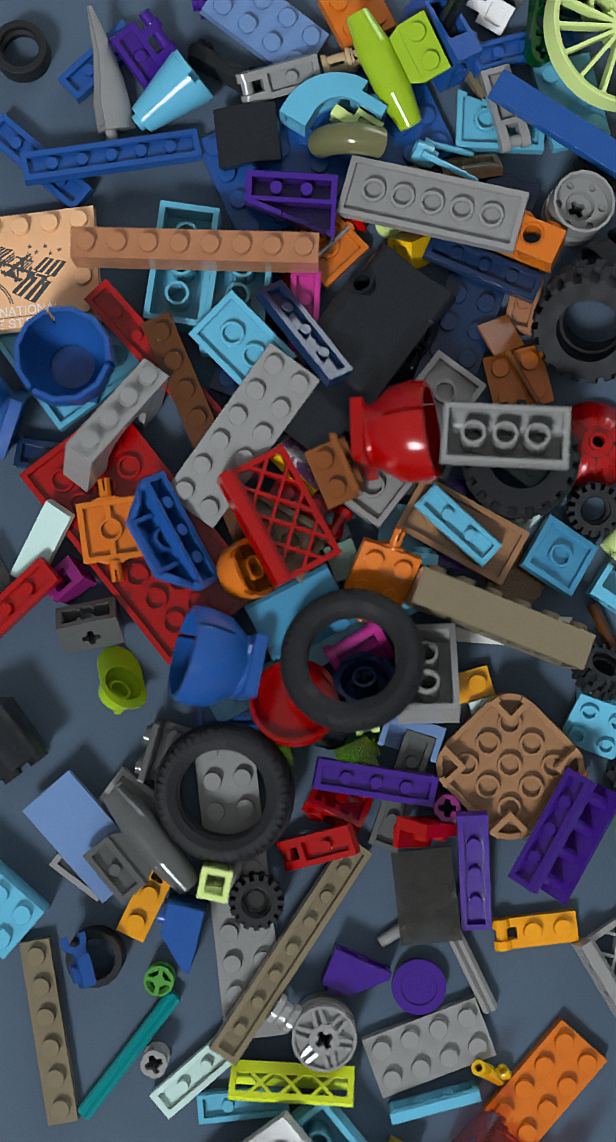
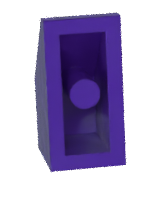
(352, 972)

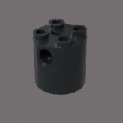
(18, 740)

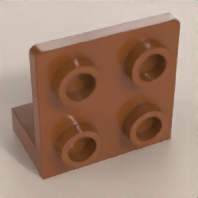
(333, 472)

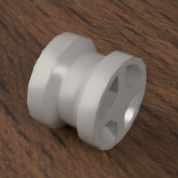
(284, 1013)

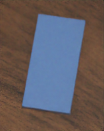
(73, 825)

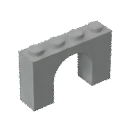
(133, 400)

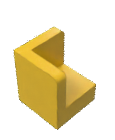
(410, 247)

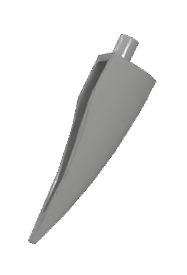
(110, 95)

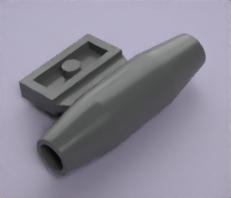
(142, 846)

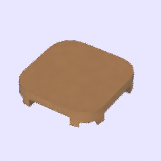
(507, 763)

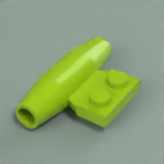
(396, 62)

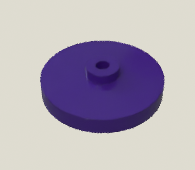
(418, 986)

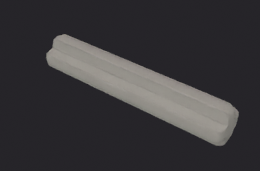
(474, 975)

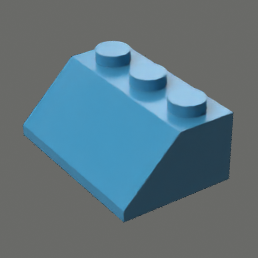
(276, 610)

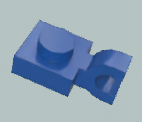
(82, 969)

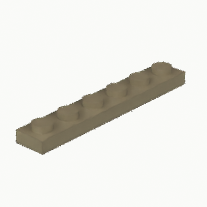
(49, 1030)

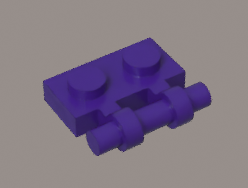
(137, 52)

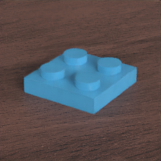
(558, 556)

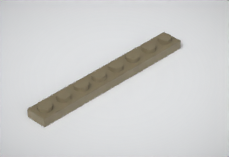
(286, 956)

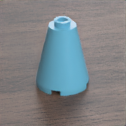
(170, 94)

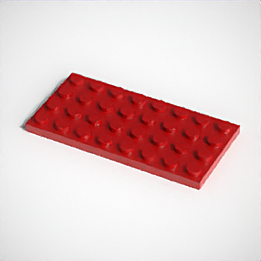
(150, 602)

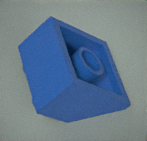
(182, 926)

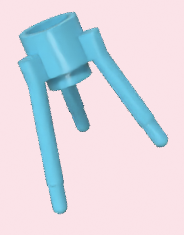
(424, 155)

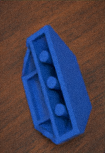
(168, 536)

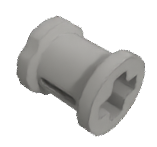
(150, 1067)

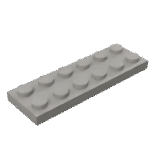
(433, 204)
(448, 383)
(243, 431)

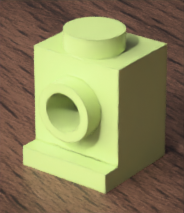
(215, 882)

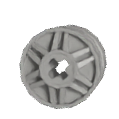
(588, 197)
(334, 1017)

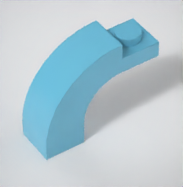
(321, 95)

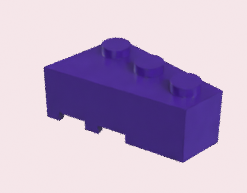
(295, 198)

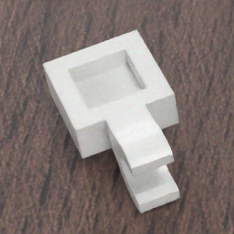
(493, 14)

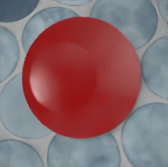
(277, 714)

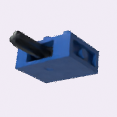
(454, 35)

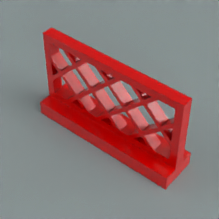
(256, 531)

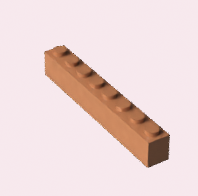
(194, 249)

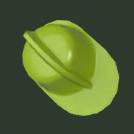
(120, 680)

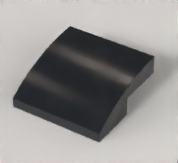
(248, 135)

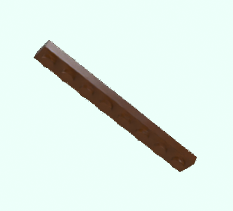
(184, 389)

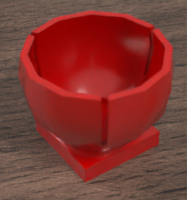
(397, 433)

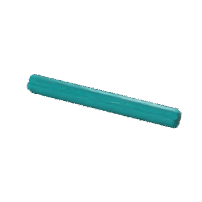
(128, 1054)

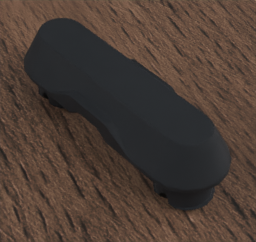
(205, 59)

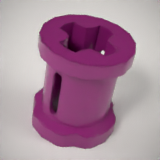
(451, 812)

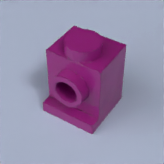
(75, 580)

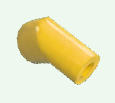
(490, 1073)

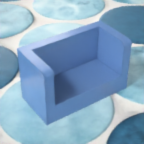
(392, 735)

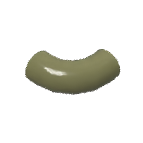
(348, 139)

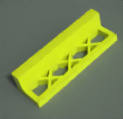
(291, 1077)

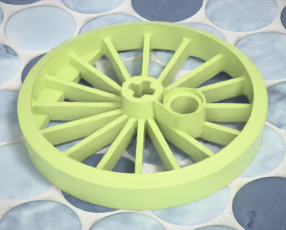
(594, 22)

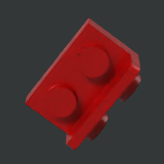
(337, 808)
(420, 830)

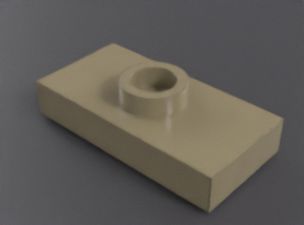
(479, 165)

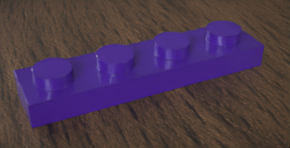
(375, 781)
(474, 870)

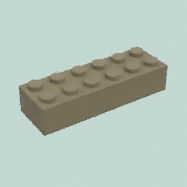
(500, 618)

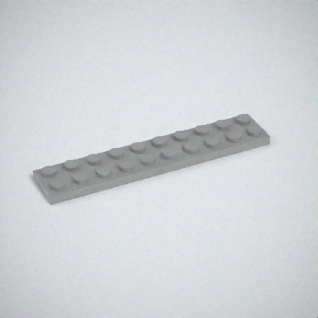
(227, 806)

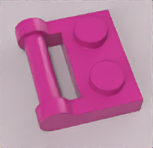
(377, 644)

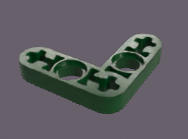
(535, 33)

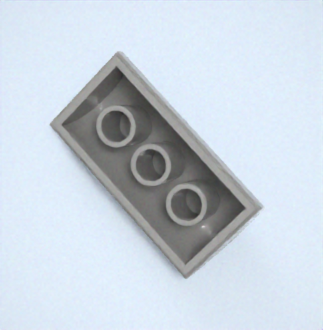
(505, 435)

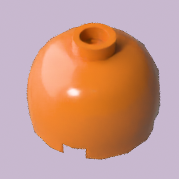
(242, 572)

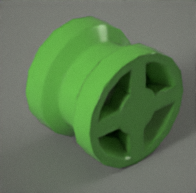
(157, 984)

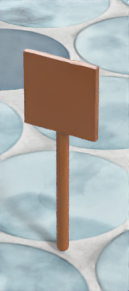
(502, 338)

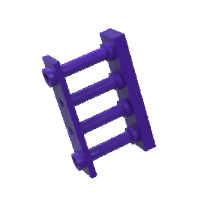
(565, 837)

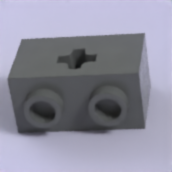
(90, 625)

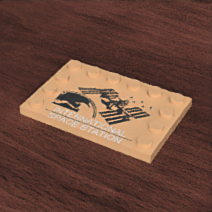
(38, 265)

